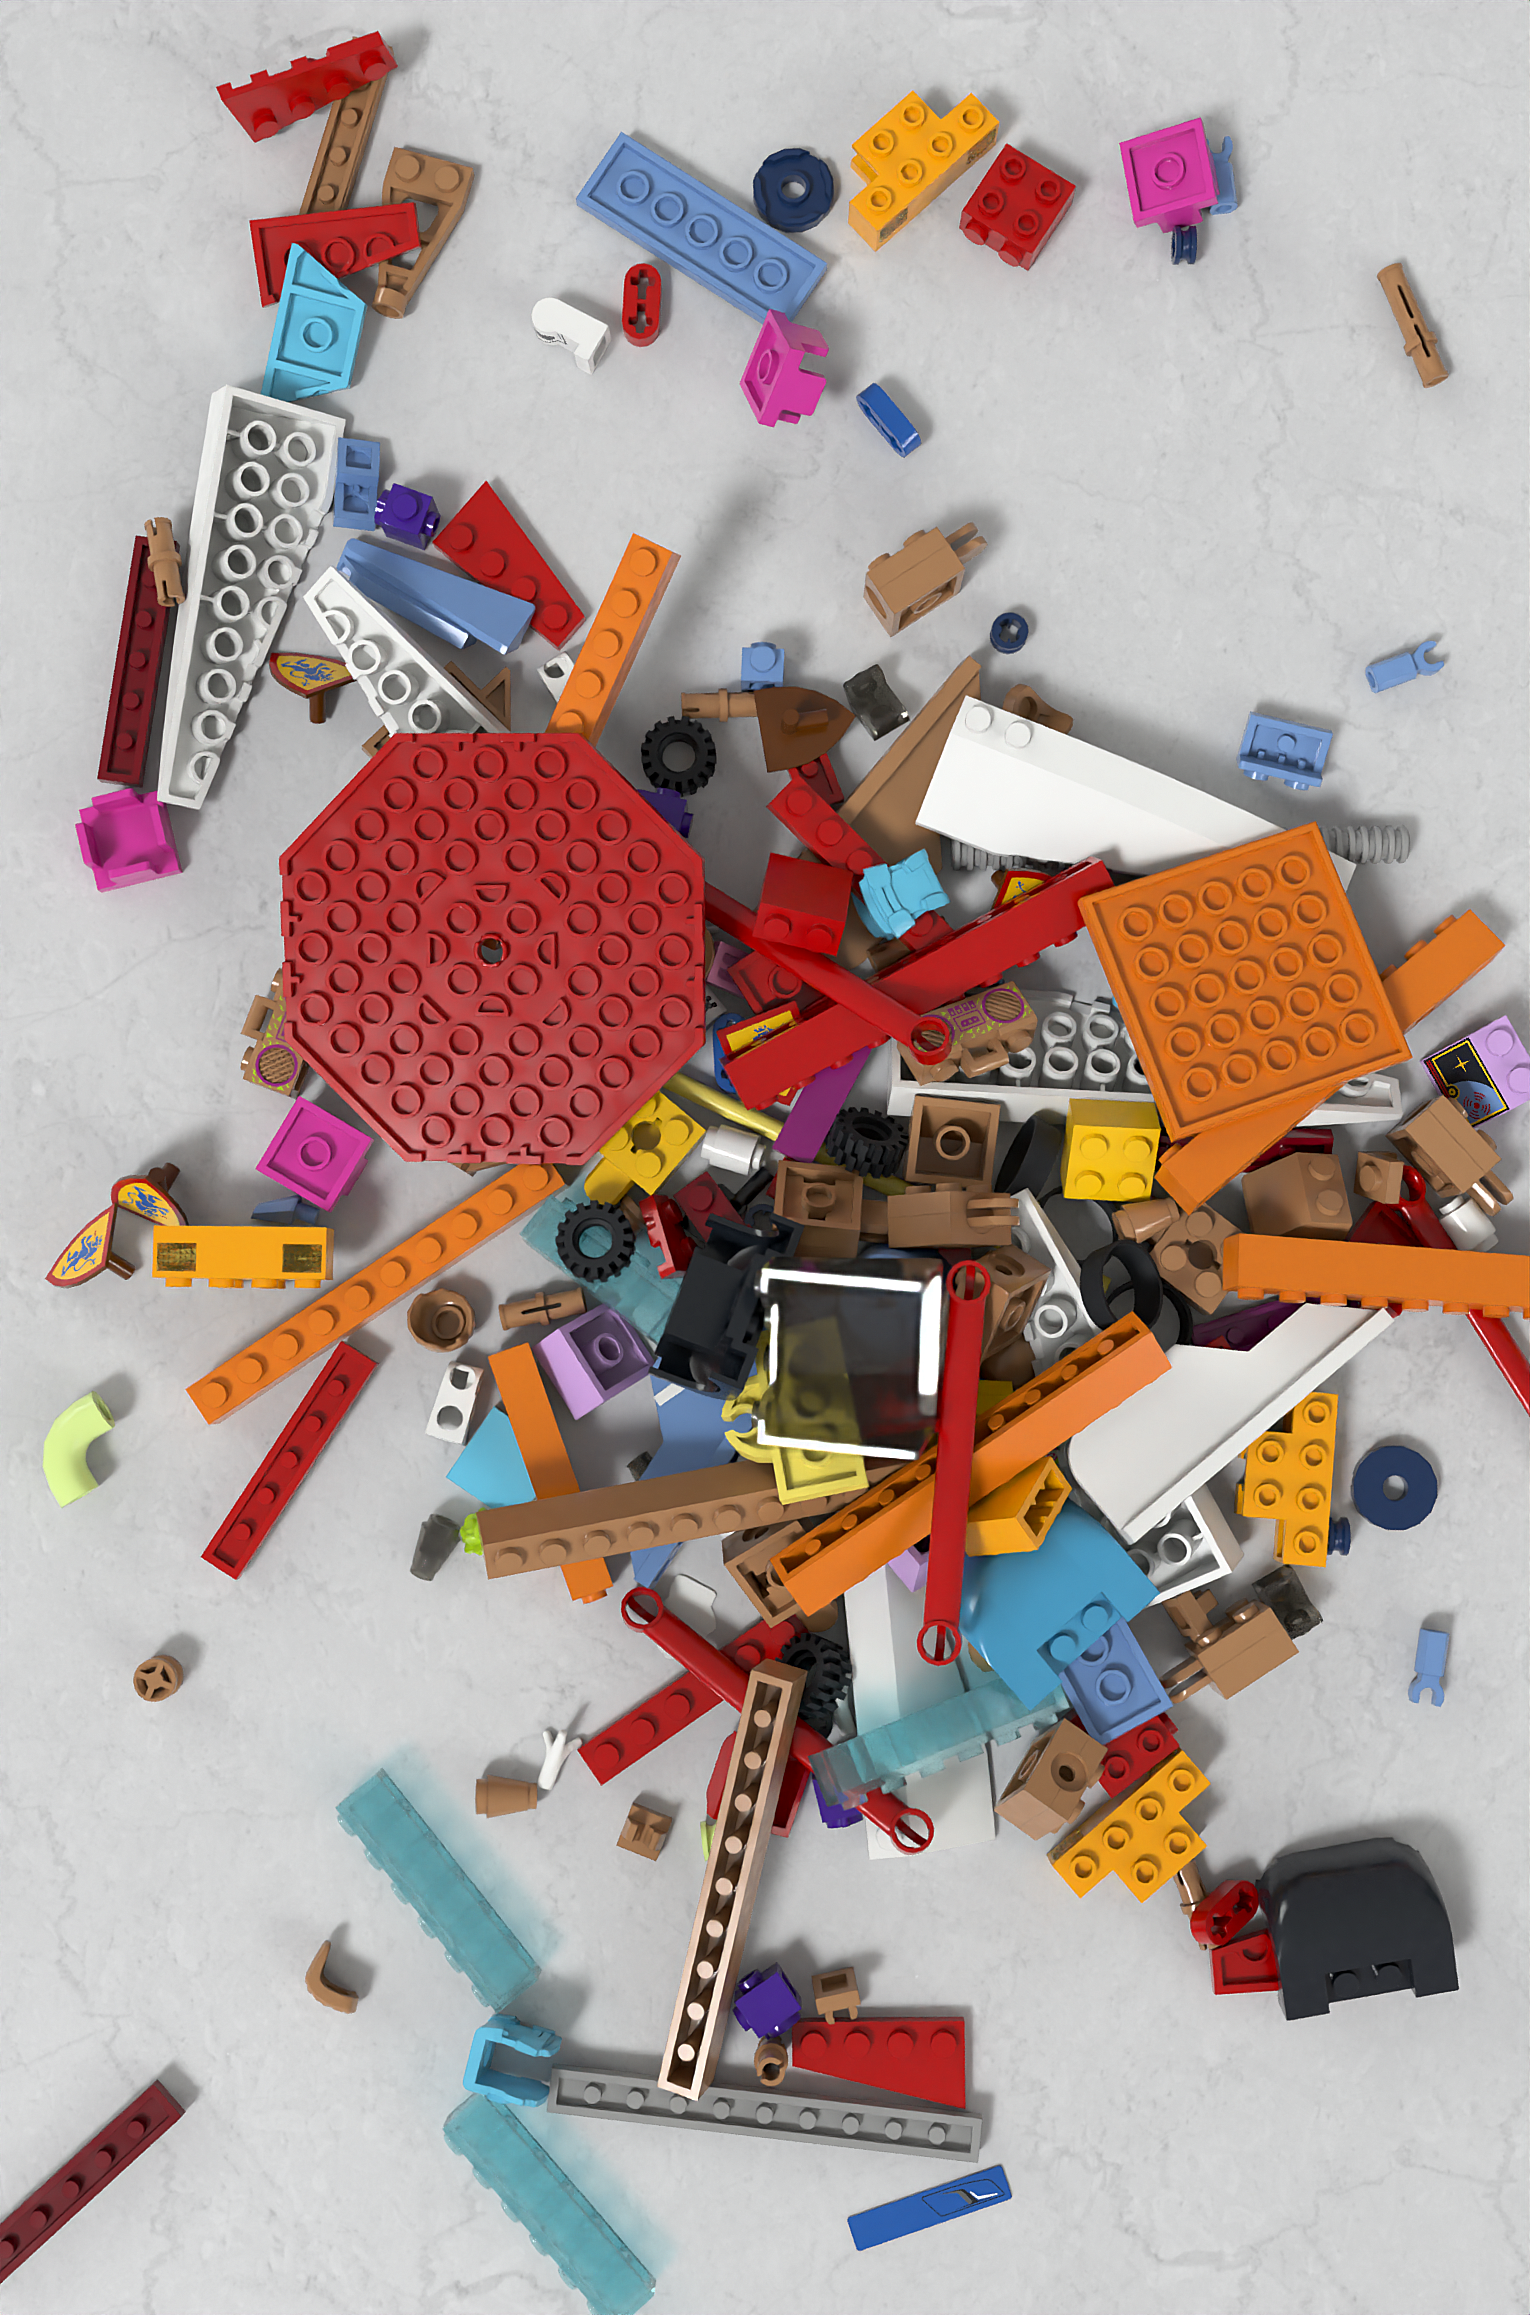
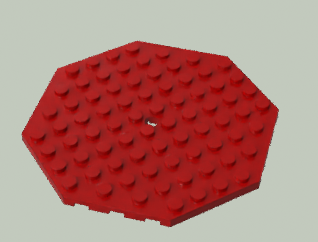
(594, 926)

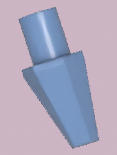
(286, 1211)

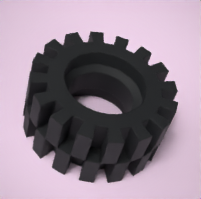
(672, 732)
(867, 1142)
(595, 1267)
(829, 1675)

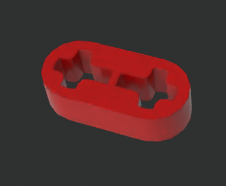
(650, 305)
(1220, 1905)

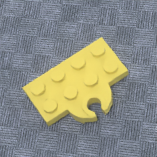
(798, 1471)

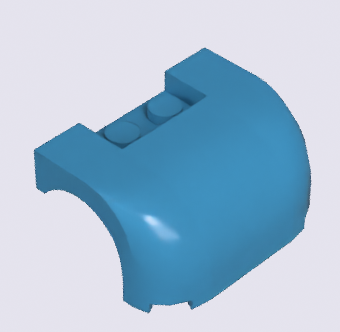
(1049, 1604)

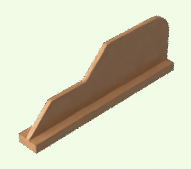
(892, 794)

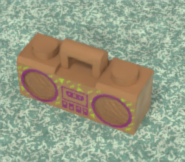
(981, 1034)
(272, 1061)

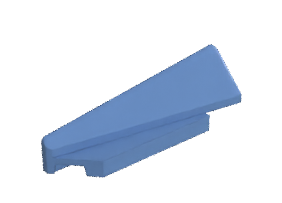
(436, 599)

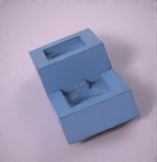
(356, 484)

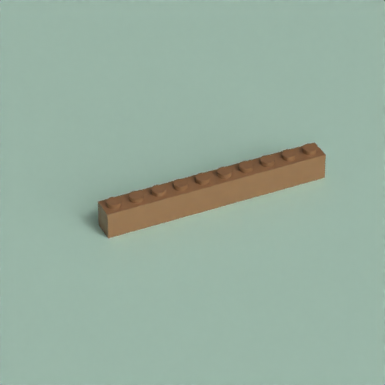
(649, 1515)
(731, 1878)

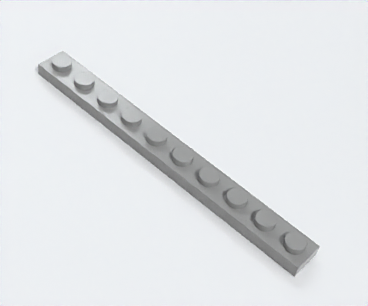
(768, 2114)

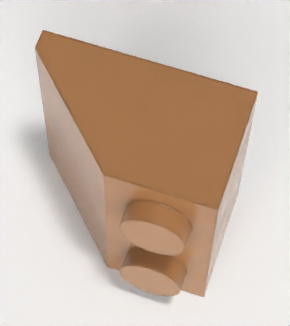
(951, 1141)
(1298, 1198)

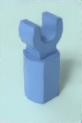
(1224, 170)
(1401, 668)
(1429, 1665)

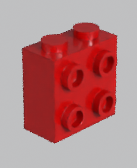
(1016, 207)
(803, 904)
(1134, 1751)

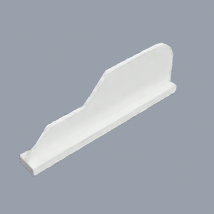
(1206, 1411)

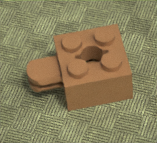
(919, 575)
(1451, 1153)
(830, 1207)
(951, 1217)
(1192, 1256)
(1014, 1292)
(747, 1560)
(1231, 1652)
(1052, 1780)

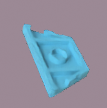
(313, 333)

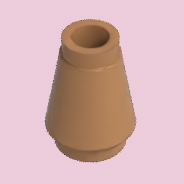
(1145, 1218)
(504, 1796)

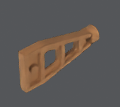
(433, 183)

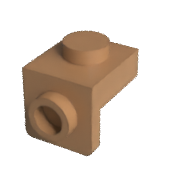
(1378, 1176)

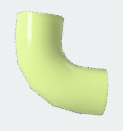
(67, 1445)

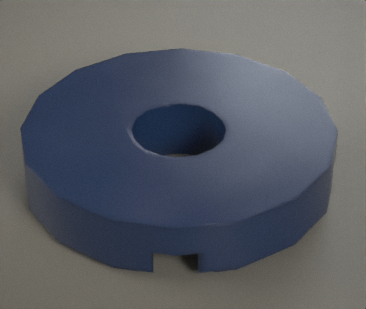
(799, 213)
(1418, 1493)

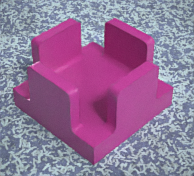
(1170, 176)
(773, 376)
(127, 839)
(316, 1155)

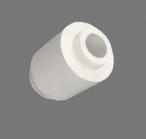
(733, 1149)
(1467, 1225)

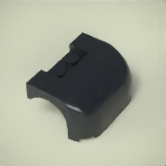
(715, 1314)
(1355, 1925)

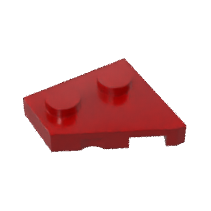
(665, 1230)

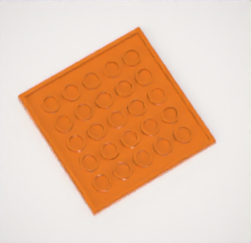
(1244, 980)

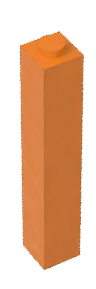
(544, 1453)

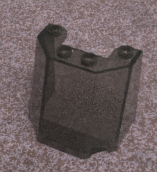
(852, 1354)

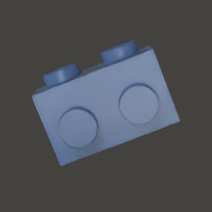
(1283, 751)

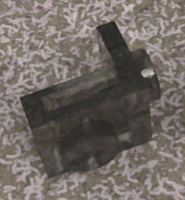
(875, 702)
(1288, 1601)

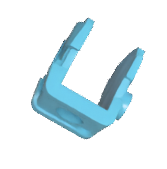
(898, 895)
(500, 2086)

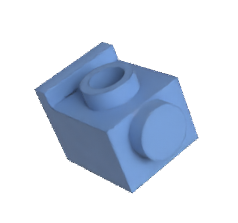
(762, 667)

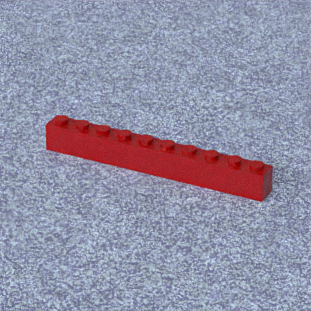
(920, 981)

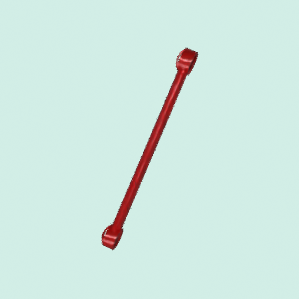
(832, 980)
(1490, 1330)
(954, 1463)
(731, 1684)

